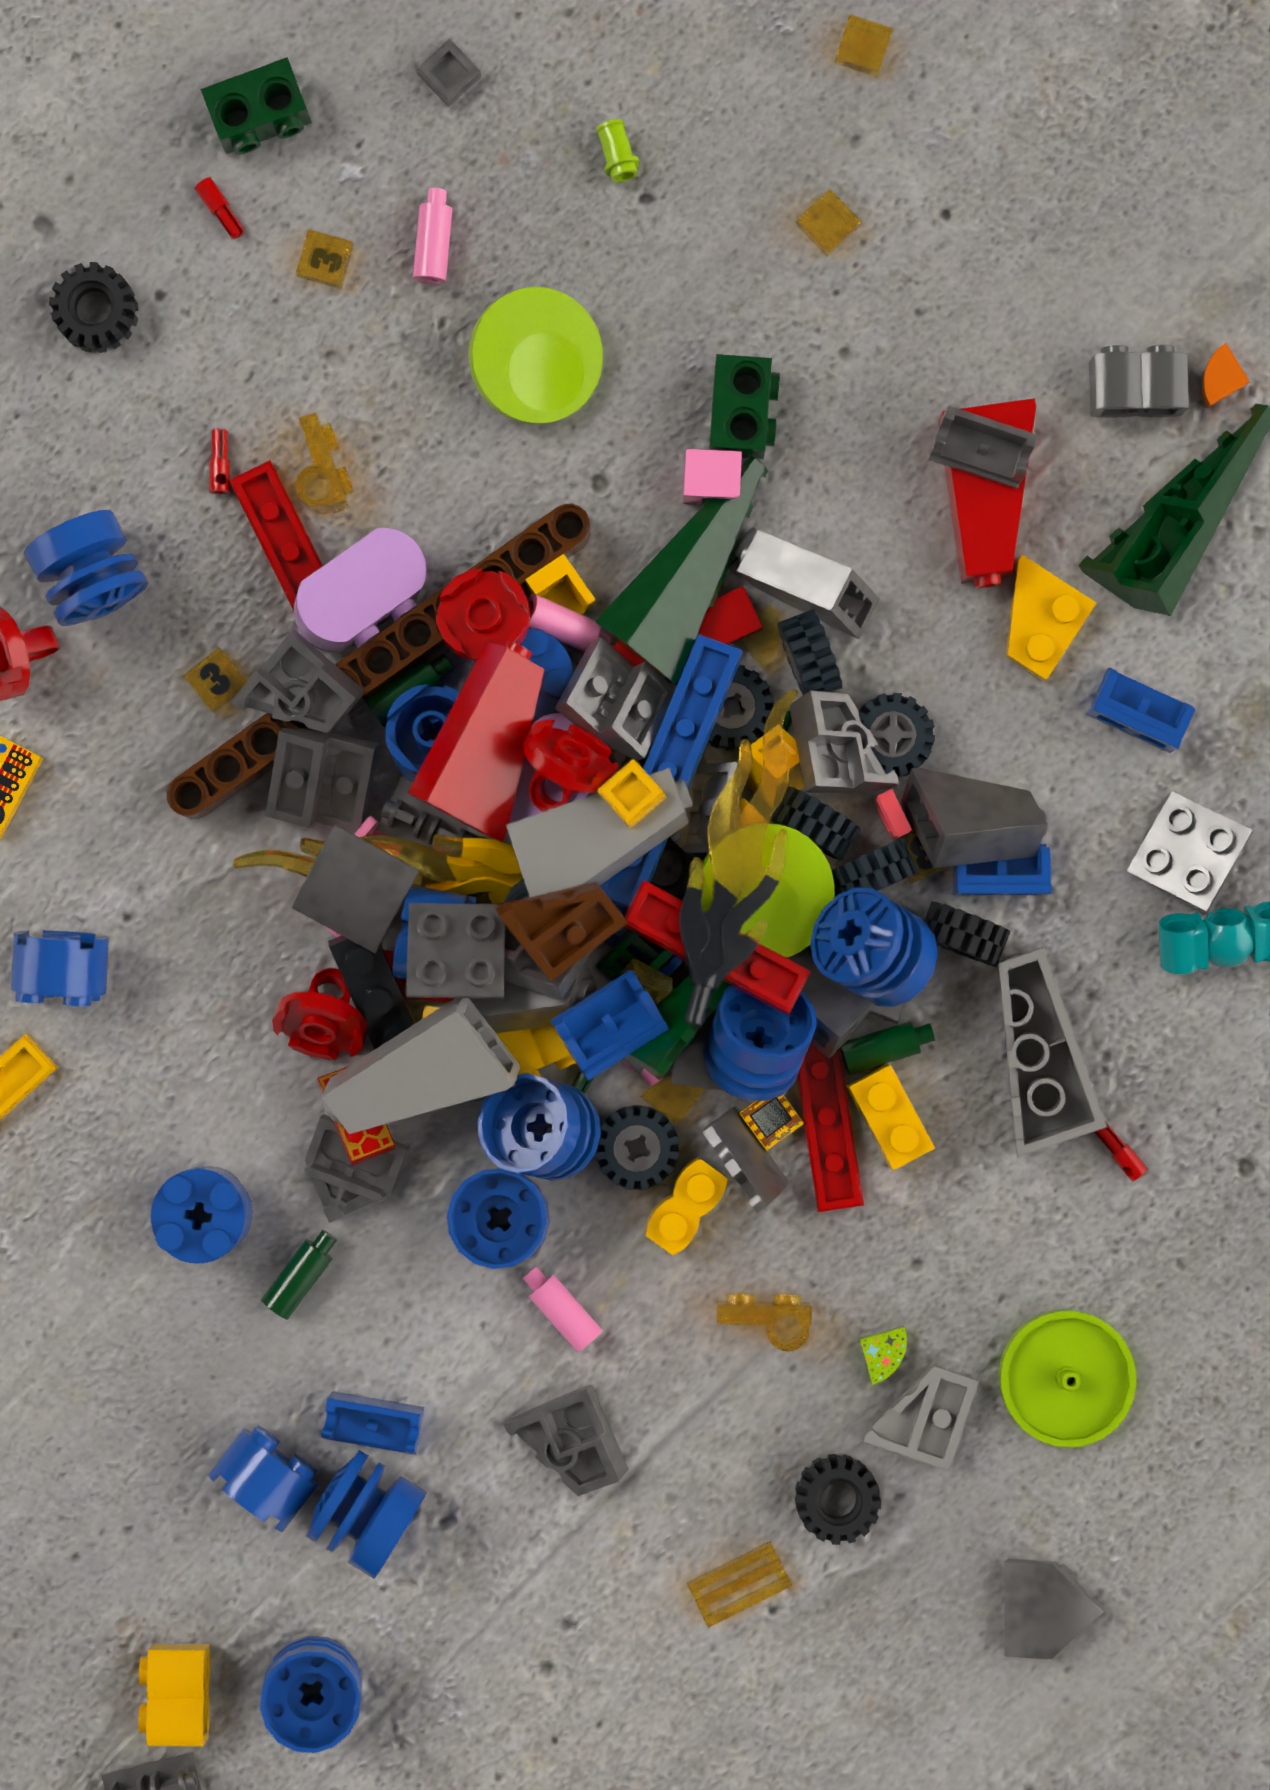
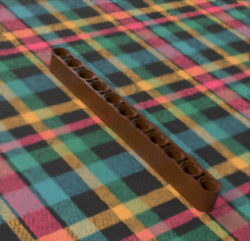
(356, 664)

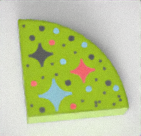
(884, 1352)

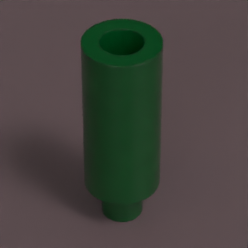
(419, 674)
(885, 1046)
(299, 1275)

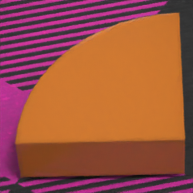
(1222, 376)

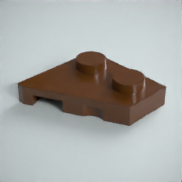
(562, 925)

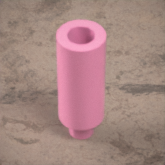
(433, 239)
(563, 623)
(562, 1309)

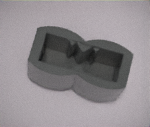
(1138, 383)

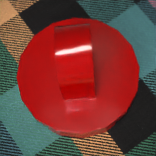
(482, 609)
(18, 650)
(569, 758)
(320, 1022)

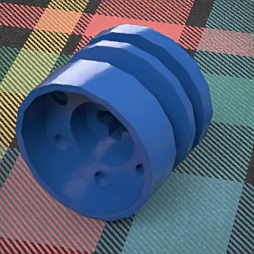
(83, 561)
(874, 947)
(757, 1048)
(516, 1126)
(470, 1218)
(365, 1514)
(312, 1721)

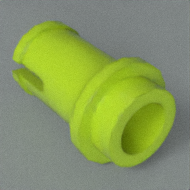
(617, 151)

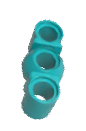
(1222, 938)

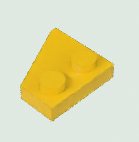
(1043, 618)

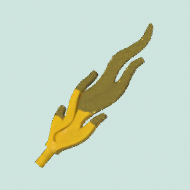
(453, 865)

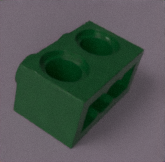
(252, 94)
(733, 406)

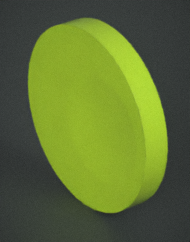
(535, 355)
(797, 900)
(1067, 1378)

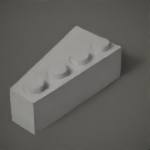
(1045, 1066)

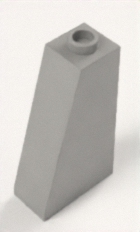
(590, 841)
(423, 1069)

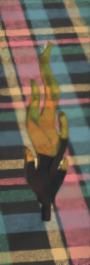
(738, 875)

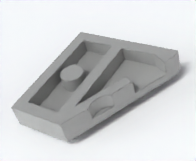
(926, 1418)

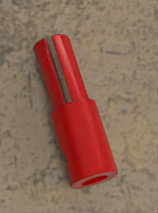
(219, 207)
(219, 464)
(1122, 1153)

